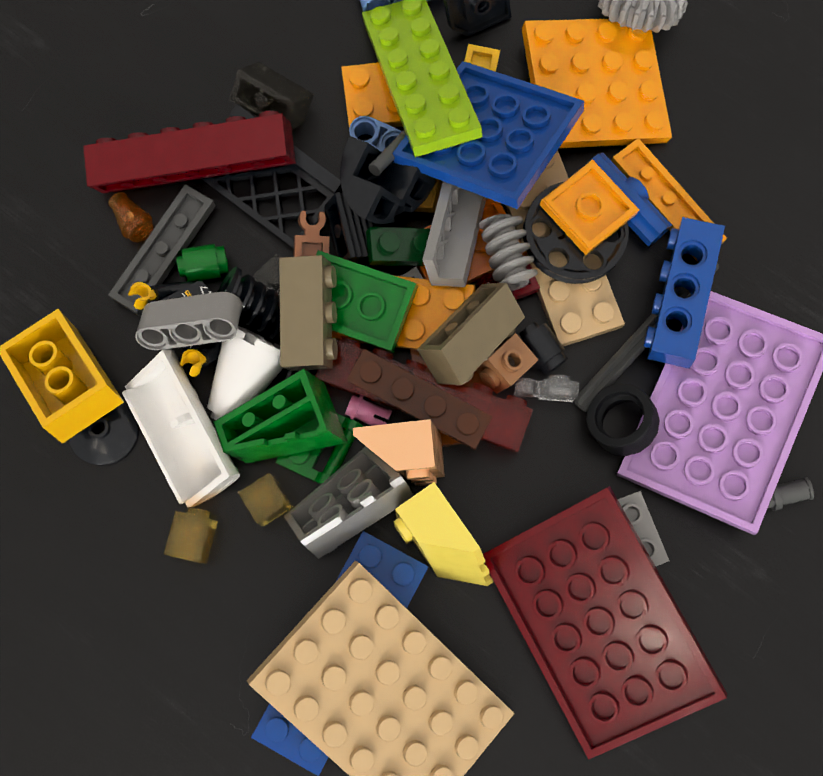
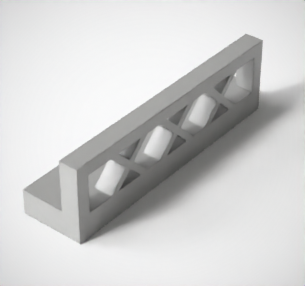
(453, 236)

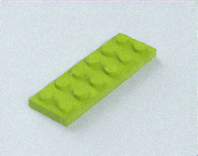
(421, 77)

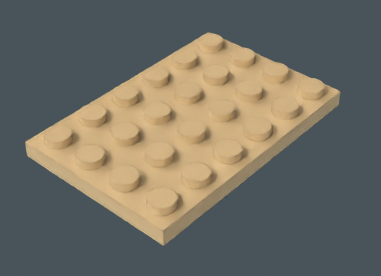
(379, 687)

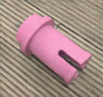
(365, 411)

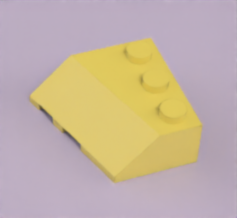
(441, 537)

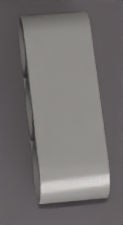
(189, 321)

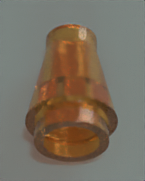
(132, 220)

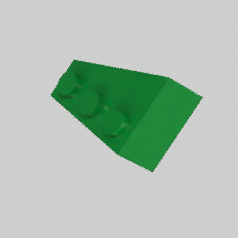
(282, 421)

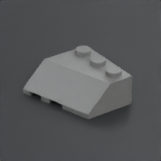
(348, 503)

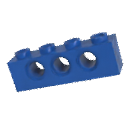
(704, 243)

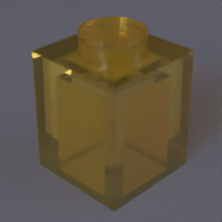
(265, 499)
(191, 535)

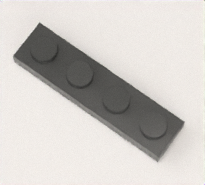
(163, 245)

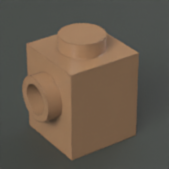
(506, 364)

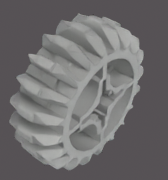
(644, 14)

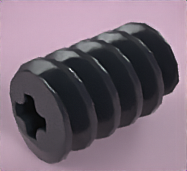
(255, 300)

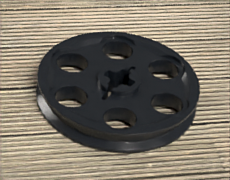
(575, 270)

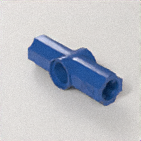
(648, 222)

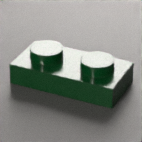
(396, 246)

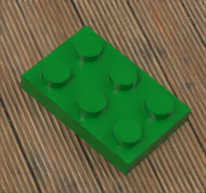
(370, 303)

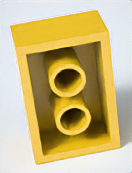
(59, 376)

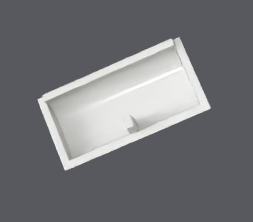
(179, 431)

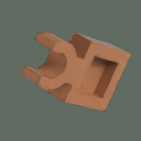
(311, 240)

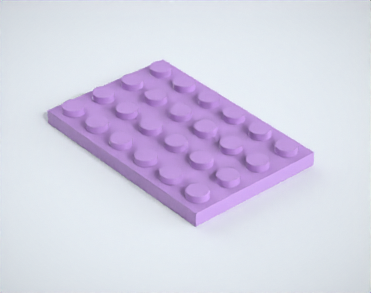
(730, 414)

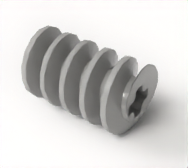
(507, 251)

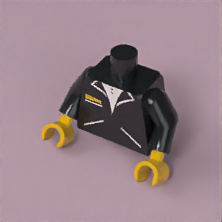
(197, 355)

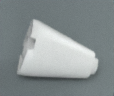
(242, 371)

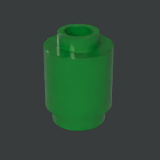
(202, 262)

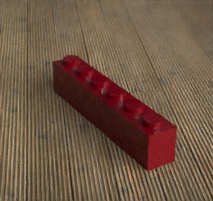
(190, 152)

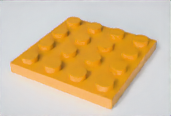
(607, 69)

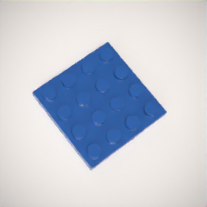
(519, 133)

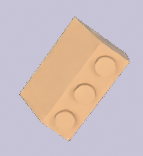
(407, 447)

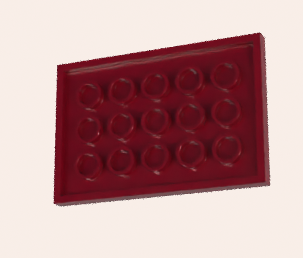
(602, 625)

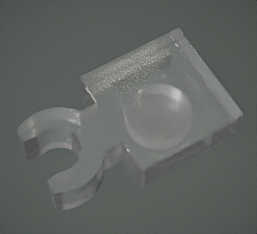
(554, 388)

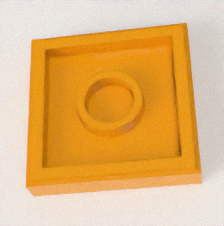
(589, 207)

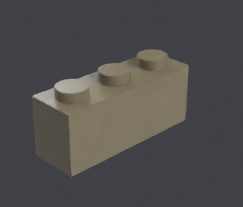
(307, 313)
(471, 334)

